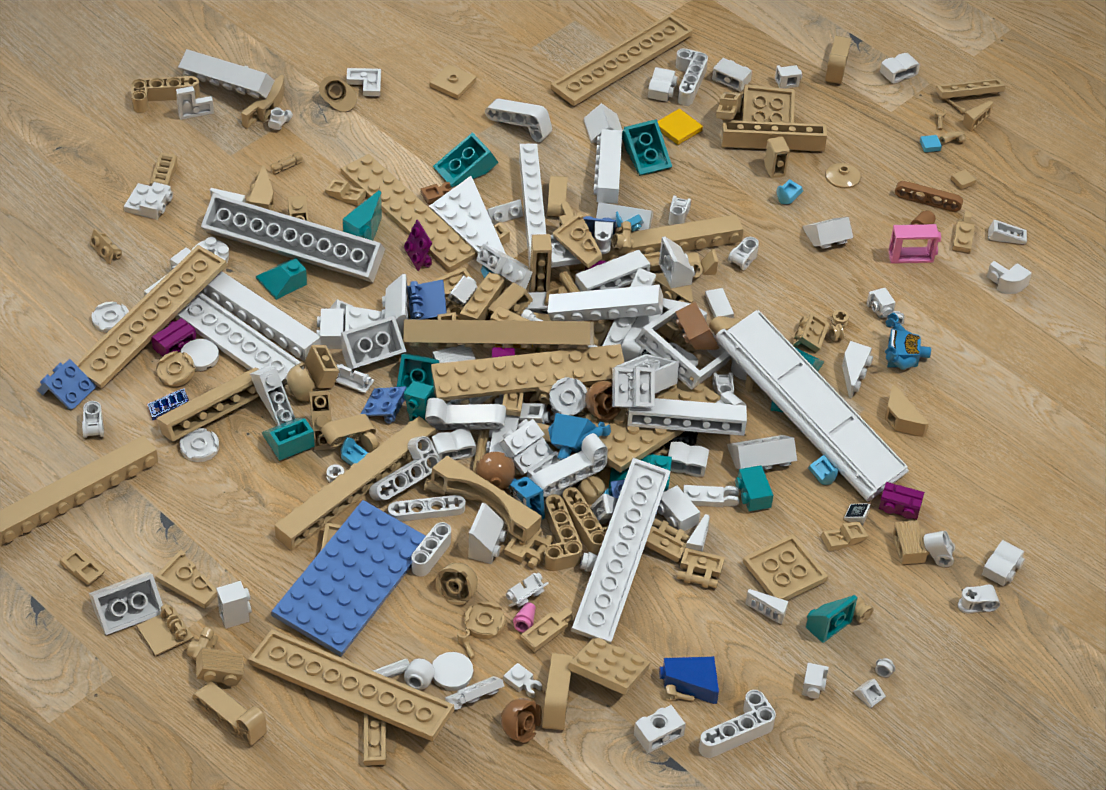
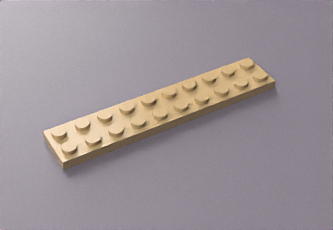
(621, 59)
(406, 208)
(150, 315)
(523, 372)
(352, 685)

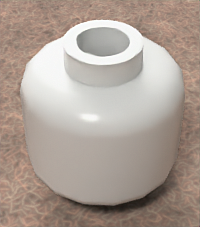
(419, 674)

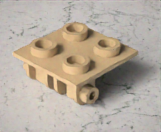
(165, 630)

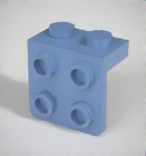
(67, 384)

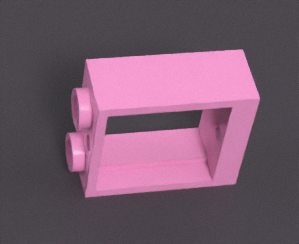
(914, 254)

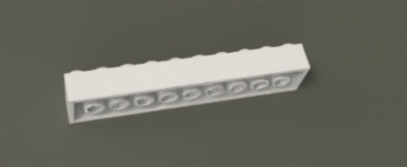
(293, 237)

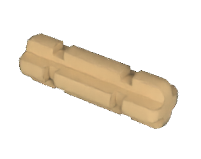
(286, 162)

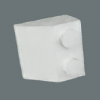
(829, 232)
(675, 264)
(486, 535)

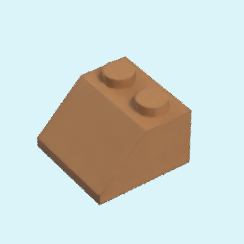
(696, 328)

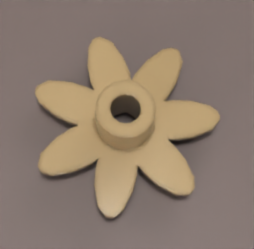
(684, 345)

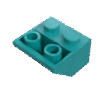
(290, 438)

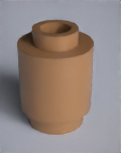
(924, 218)

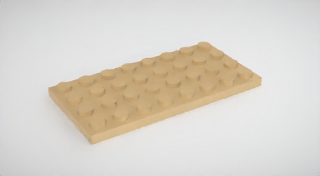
(638, 442)

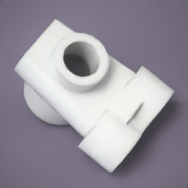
(278, 118)

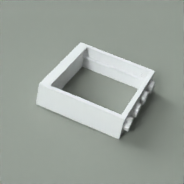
(659, 347)

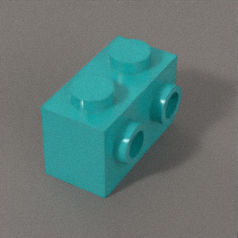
(416, 399)
(754, 488)

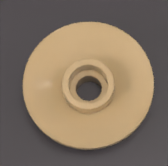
(843, 175)

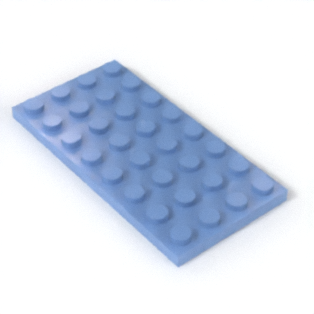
(349, 578)

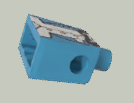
(528, 494)

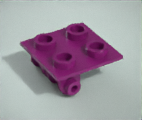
(418, 246)

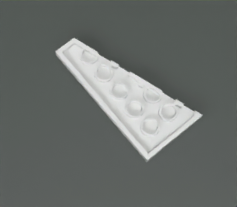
(467, 216)

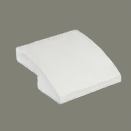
(633, 387)

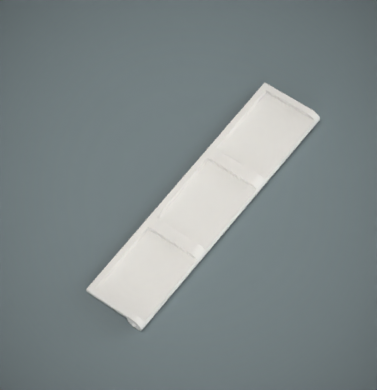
(812, 405)

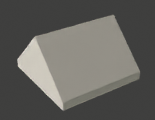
(599, 119)

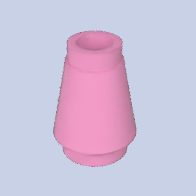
(525, 617)

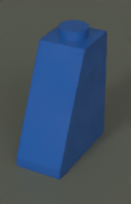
(692, 677)

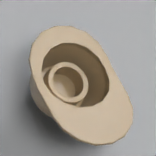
(338, 93)
(590, 488)

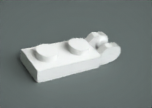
(712, 496)

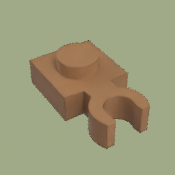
(434, 192)

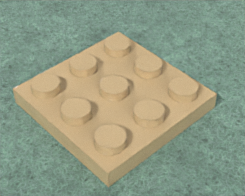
(768, 104)
(785, 568)
(609, 665)

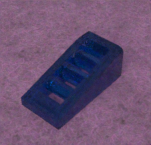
(176, 398)

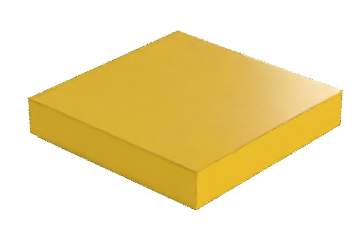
(679, 126)

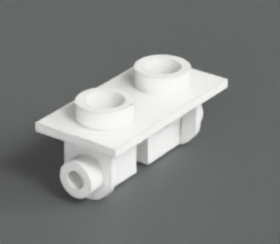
(505, 212)
(354, 380)
(519, 594)

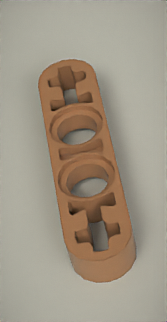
(929, 194)

